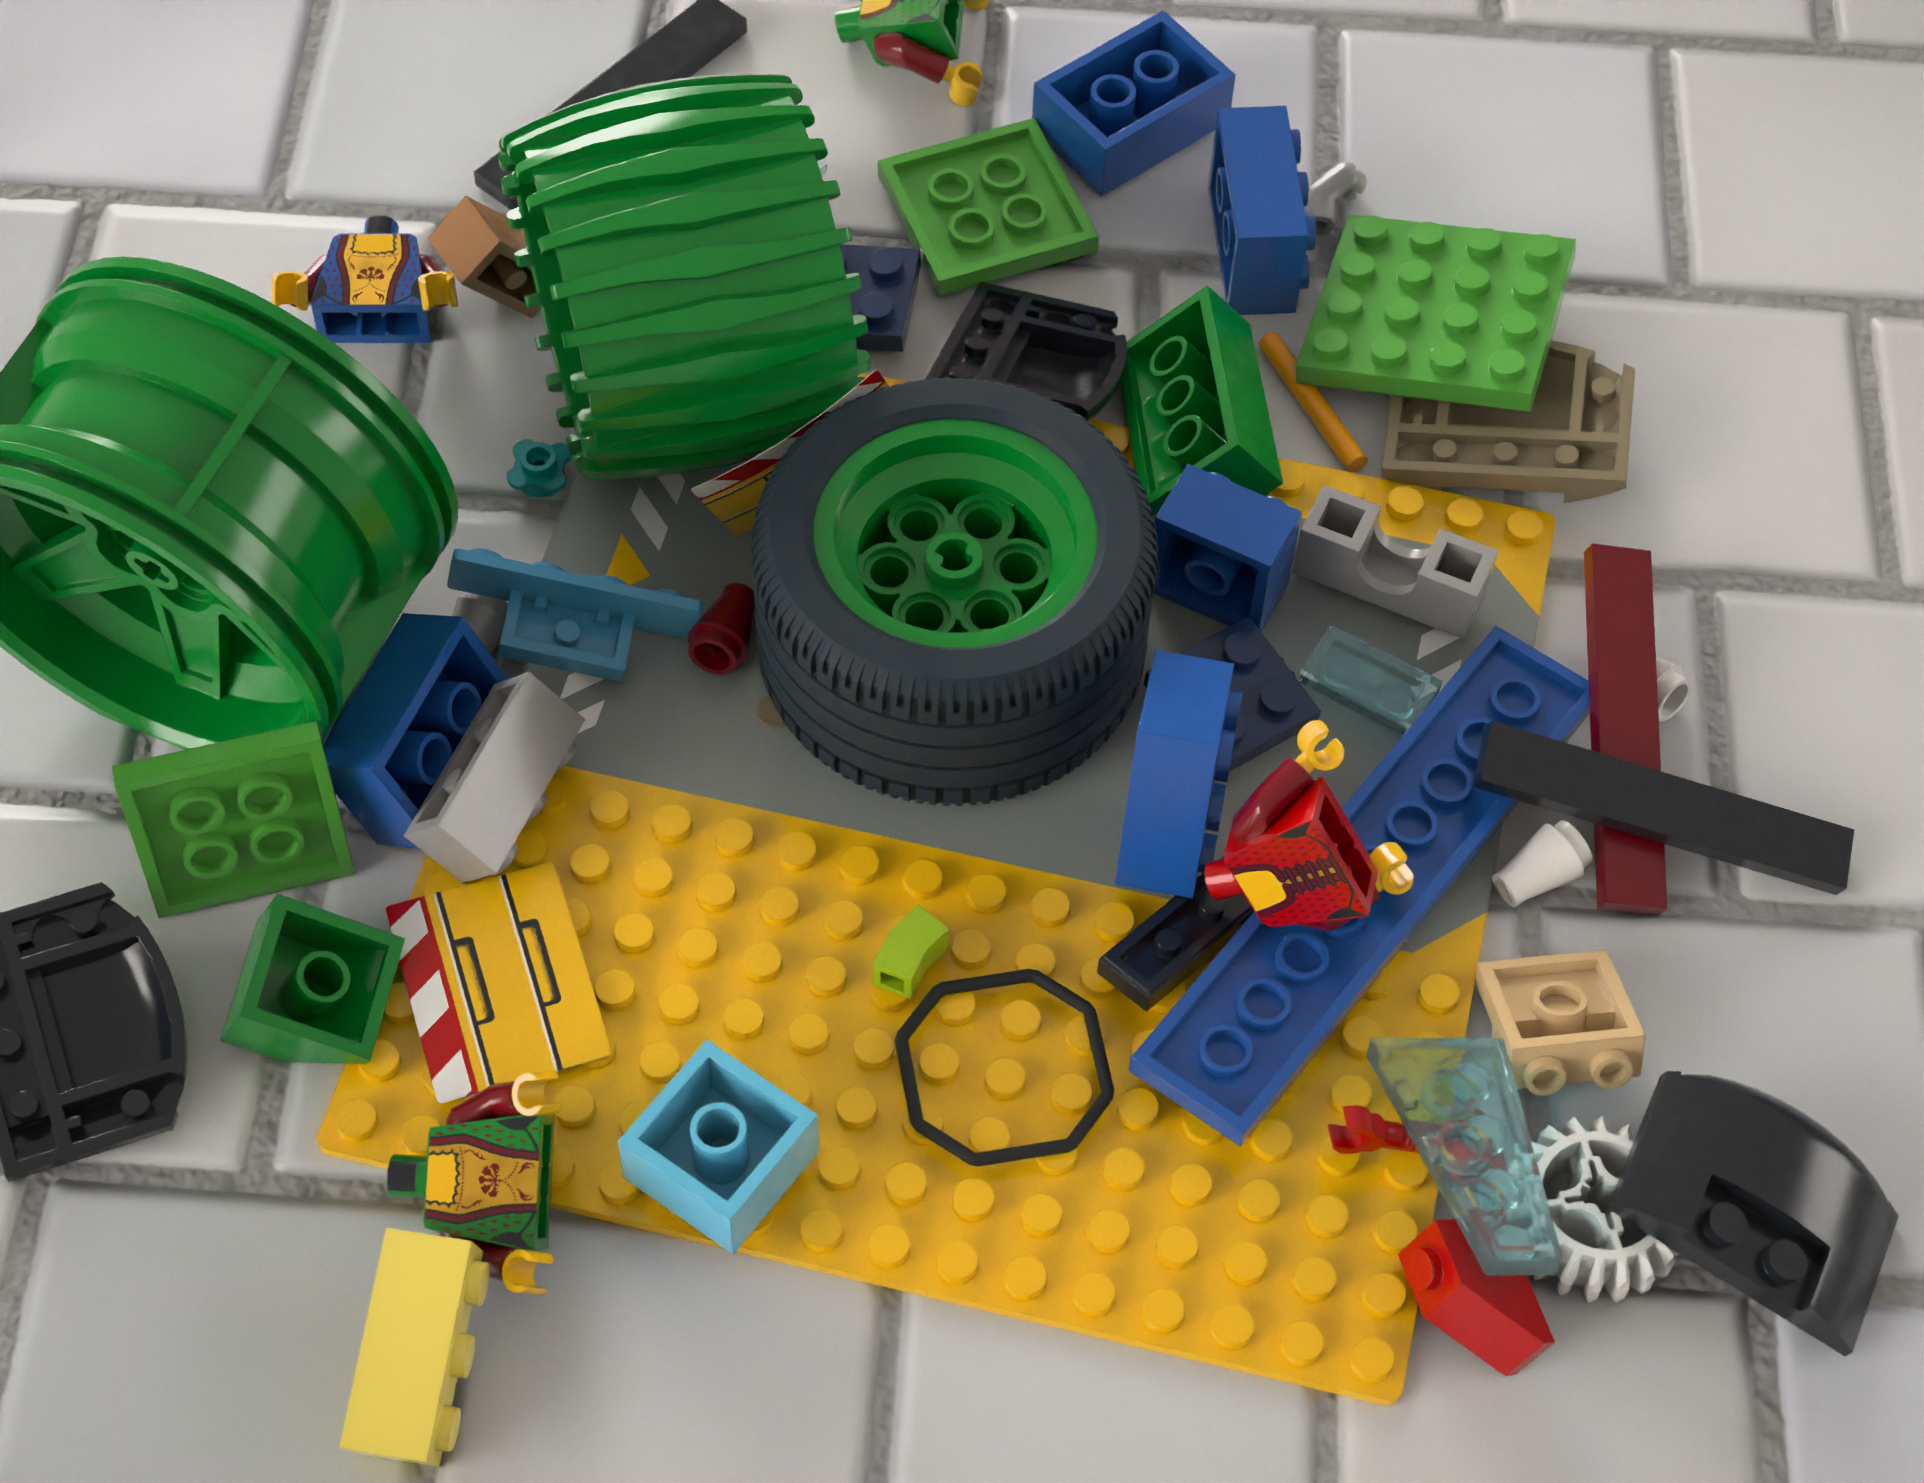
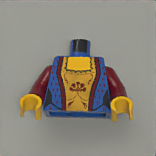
(370, 287)

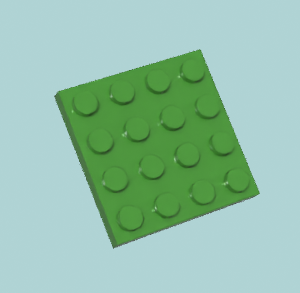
(1437, 312)

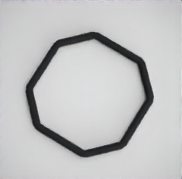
(1019, 1152)

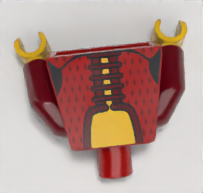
(1299, 851)

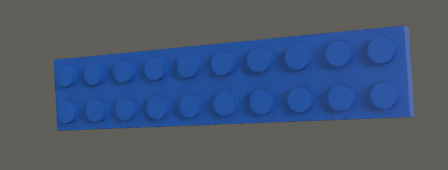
(1286, 988)

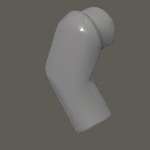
(1338, 181)

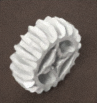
(1585, 1235)

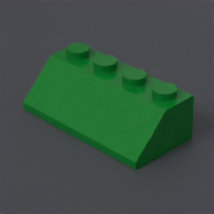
(1198, 400)

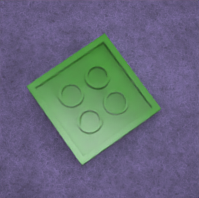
(987, 206)
(234, 819)

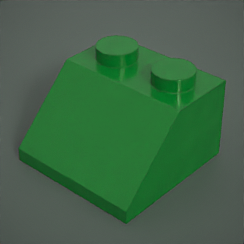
(312, 986)

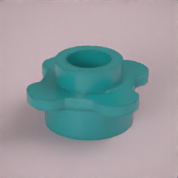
(538, 480)

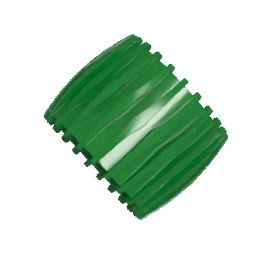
(684, 271)

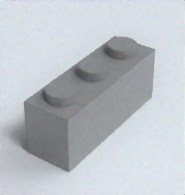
(496, 779)

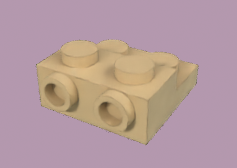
(1562, 1020)

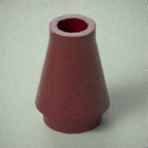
(723, 633)

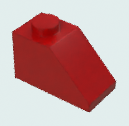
(1484, 1313)

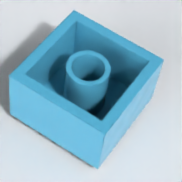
(719, 1146)

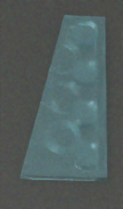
(1475, 1142)

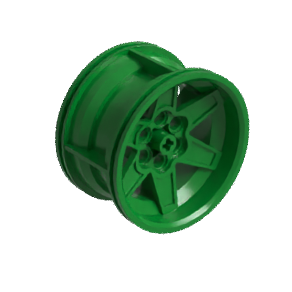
(204, 506)

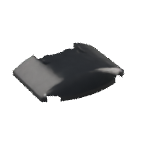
(1037, 346)
(84, 1032)
(1759, 1201)

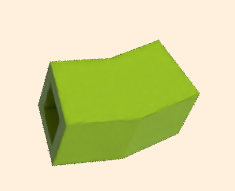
(909, 952)

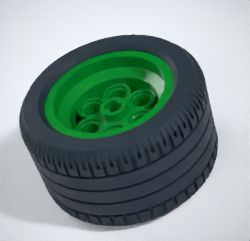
(950, 503)

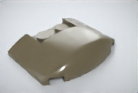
(1566, 444)

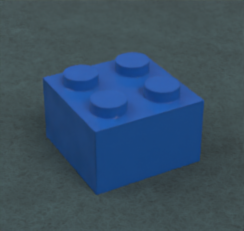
(1224, 548)

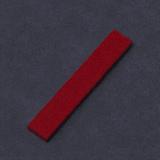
(1624, 714)

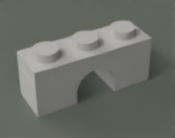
(1351, 553)

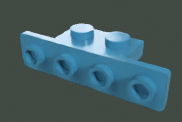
(567, 616)

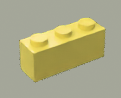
(415, 1348)

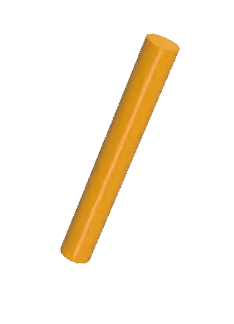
(1313, 404)

